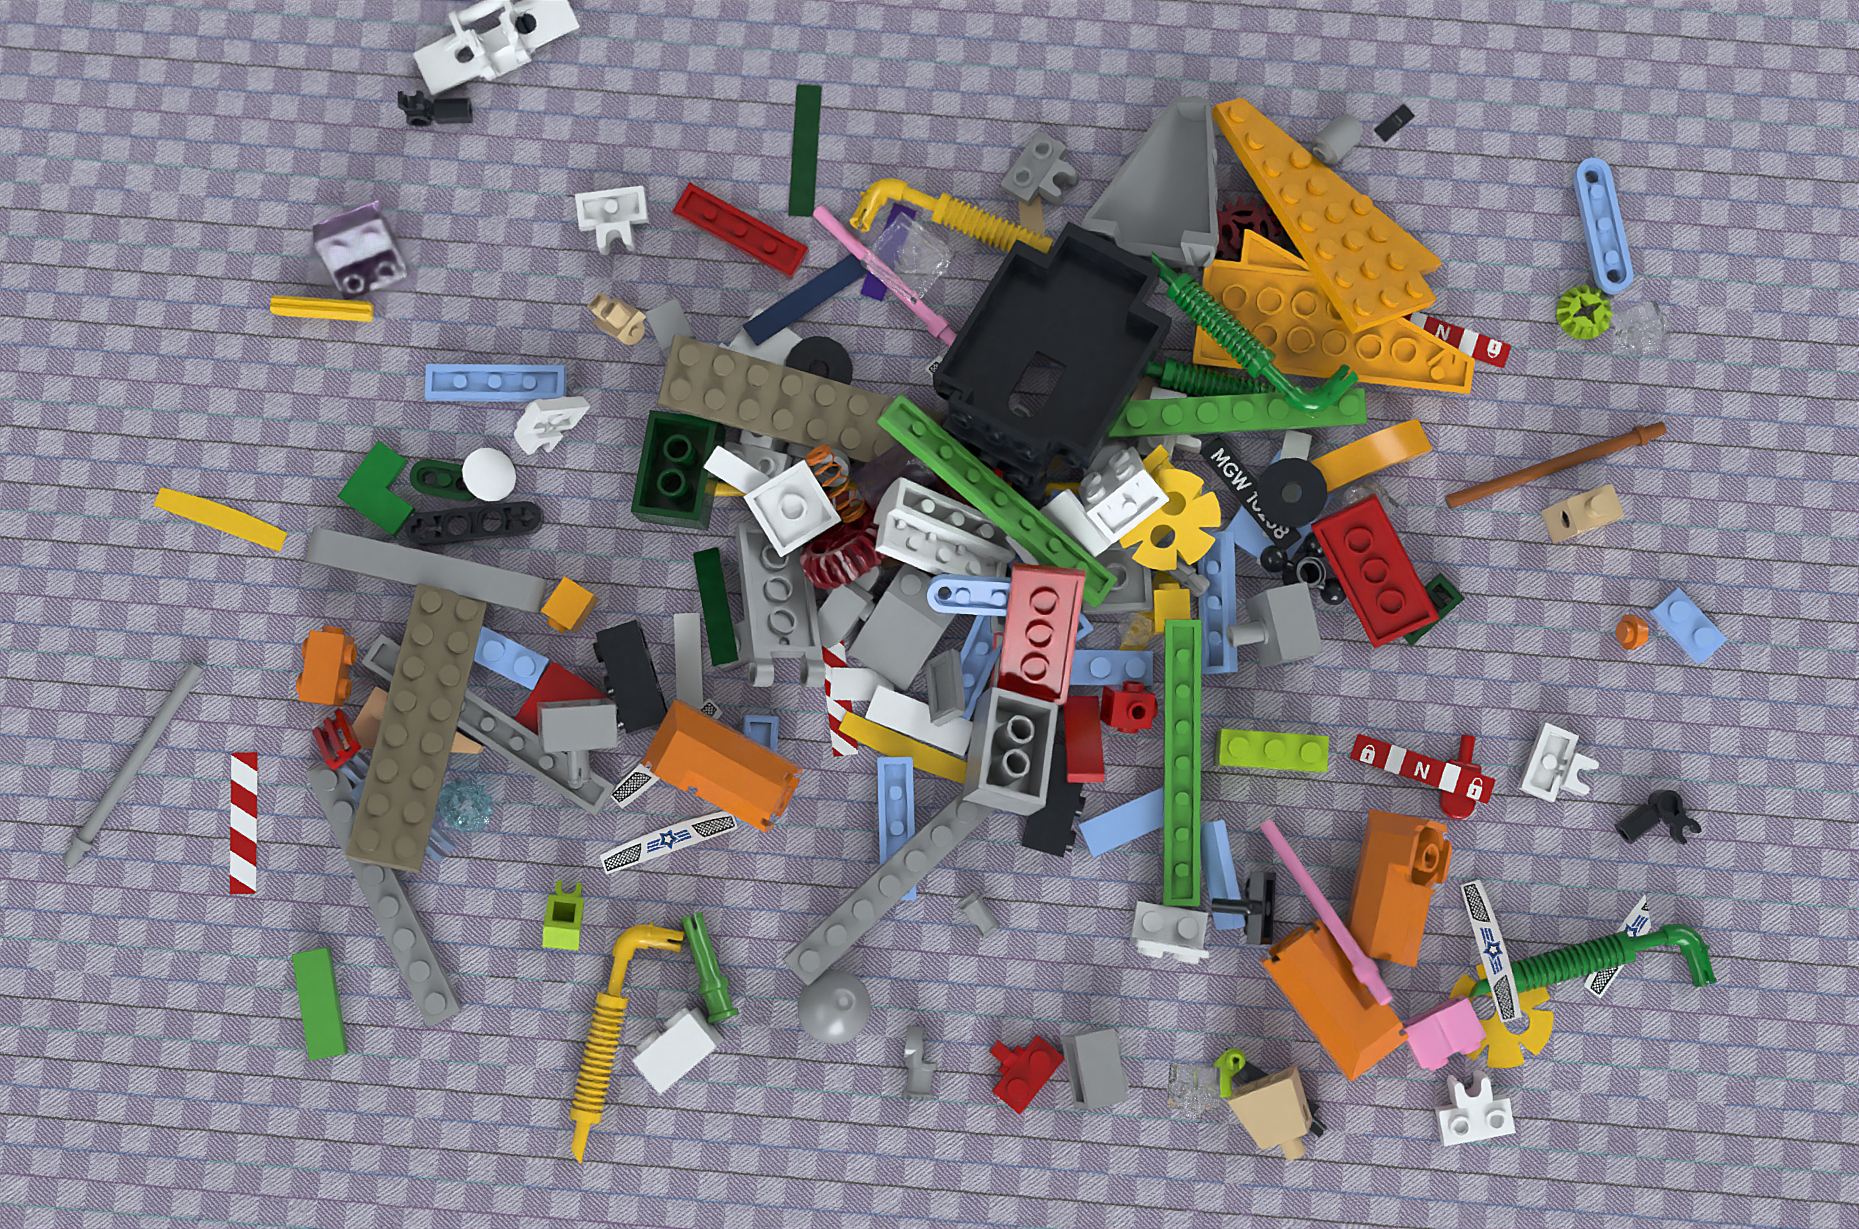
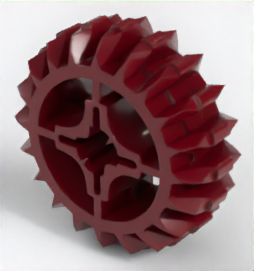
(842, 553)

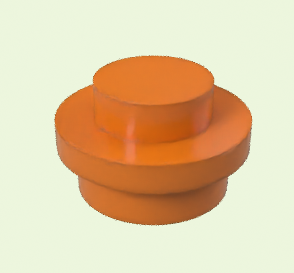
(1632, 632)

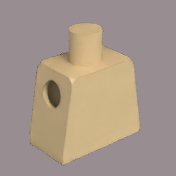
(1585, 513)
(1274, 1111)

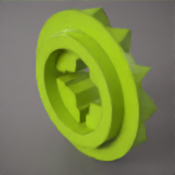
(1582, 327)

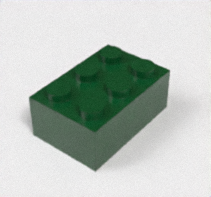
(671, 474)

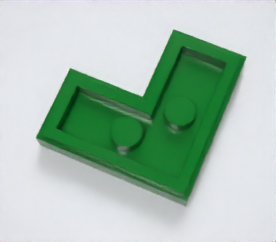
(370, 493)

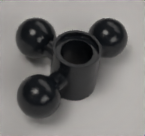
(1275, 559)

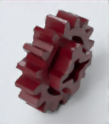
(1233, 226)

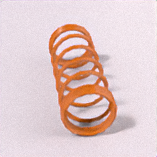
(813, 460)

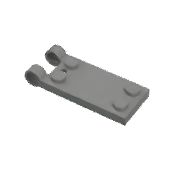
(776, 608)

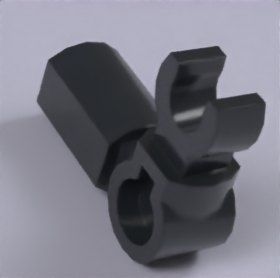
(421, 111)
(1663, 805)

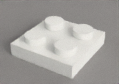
(792, 508)

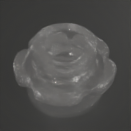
(1128, 636)

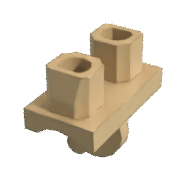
(617, 319)

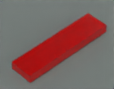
(740, 230)

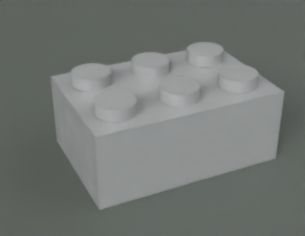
(1010, 752)

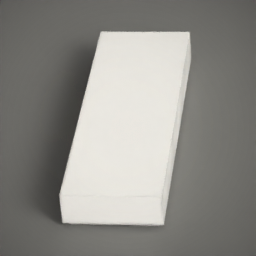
(914, 720)

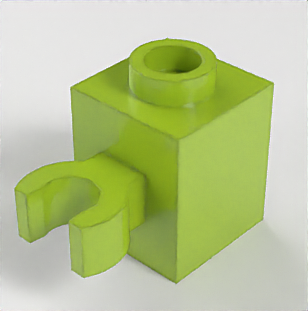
(563, 918)

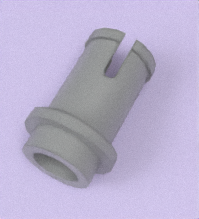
(978, 913)

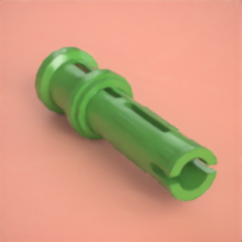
(713, 984)

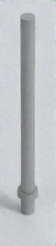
(83, 840)

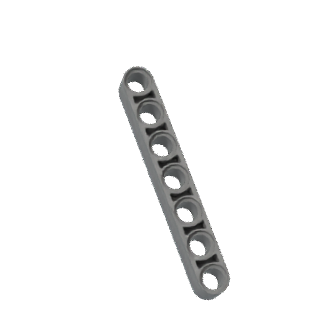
(414, 566)

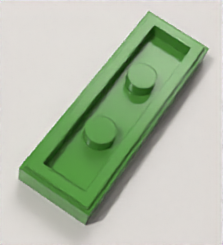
(319, 1003)

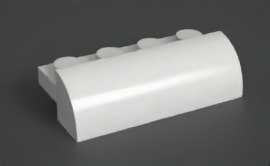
(939, 533)

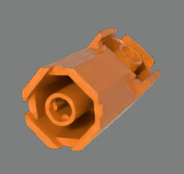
(722, 765)
(1393, 884)
(1331, 999)

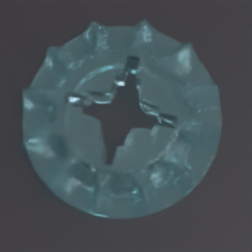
(469, 819)

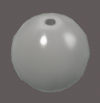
(834, 1007)

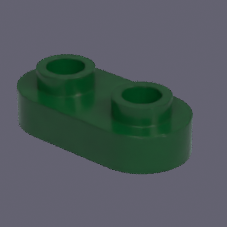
(446, 481)

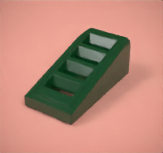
(1451, 591)

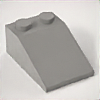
(902, 629)

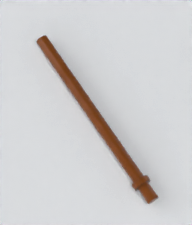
(1639, 435)

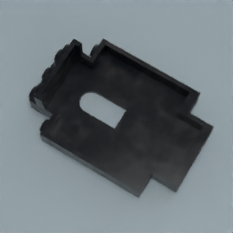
(1074, 308)

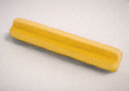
(322, 308)

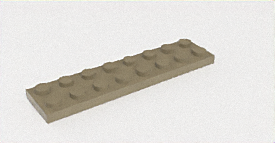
(775, 400)
(417, 730)

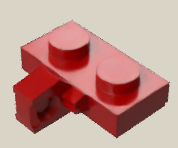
(1024, 1071)

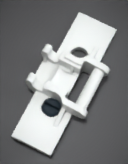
(495, 51)

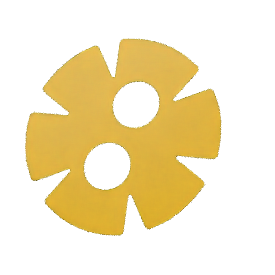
(1188, 537)
(1503, 1045)

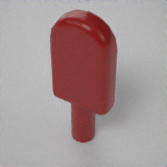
(1452, 804)

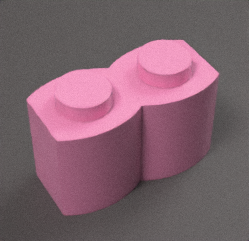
(1443, 1032)

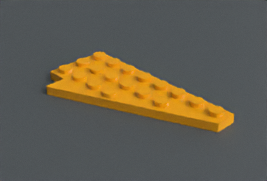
(1350, 245)
(1298, 322)

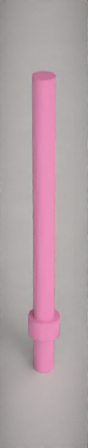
(937, 325)
(1363, 967)

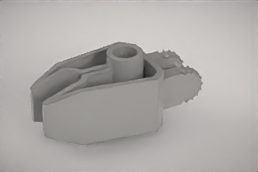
(847, 607)

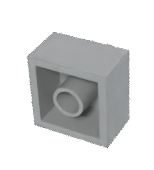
(1279, 625)
(577, 728)

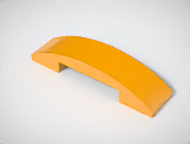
(1373, 454)

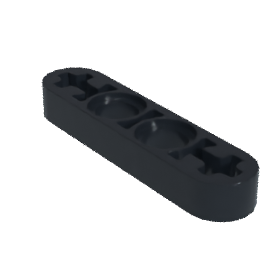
(475, 528)

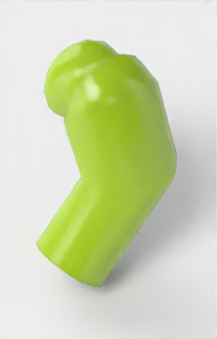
(1231, 1063)

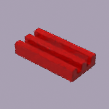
(330, 730)

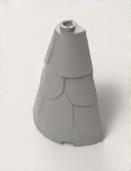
(1166, 191)

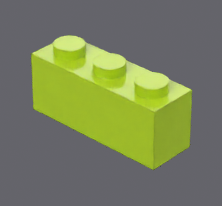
(1271, 750)

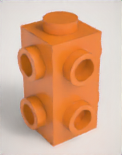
(326, 667)

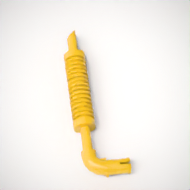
(947, 211)
(606, 1027)

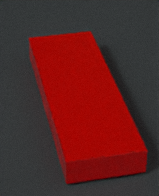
(1083, 740)

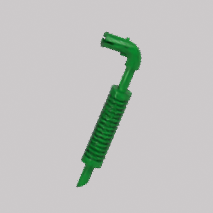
(1245, 347)
(1204, 382)
(1604, 954)

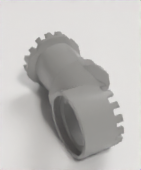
(919, 1071)

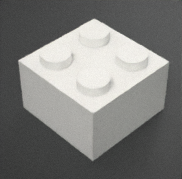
(671, 1055)

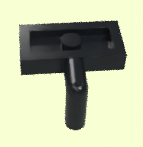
(1258, 907)

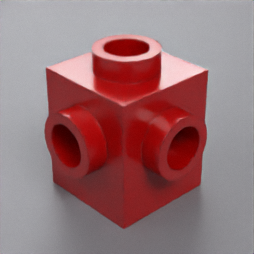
(1128, 707)

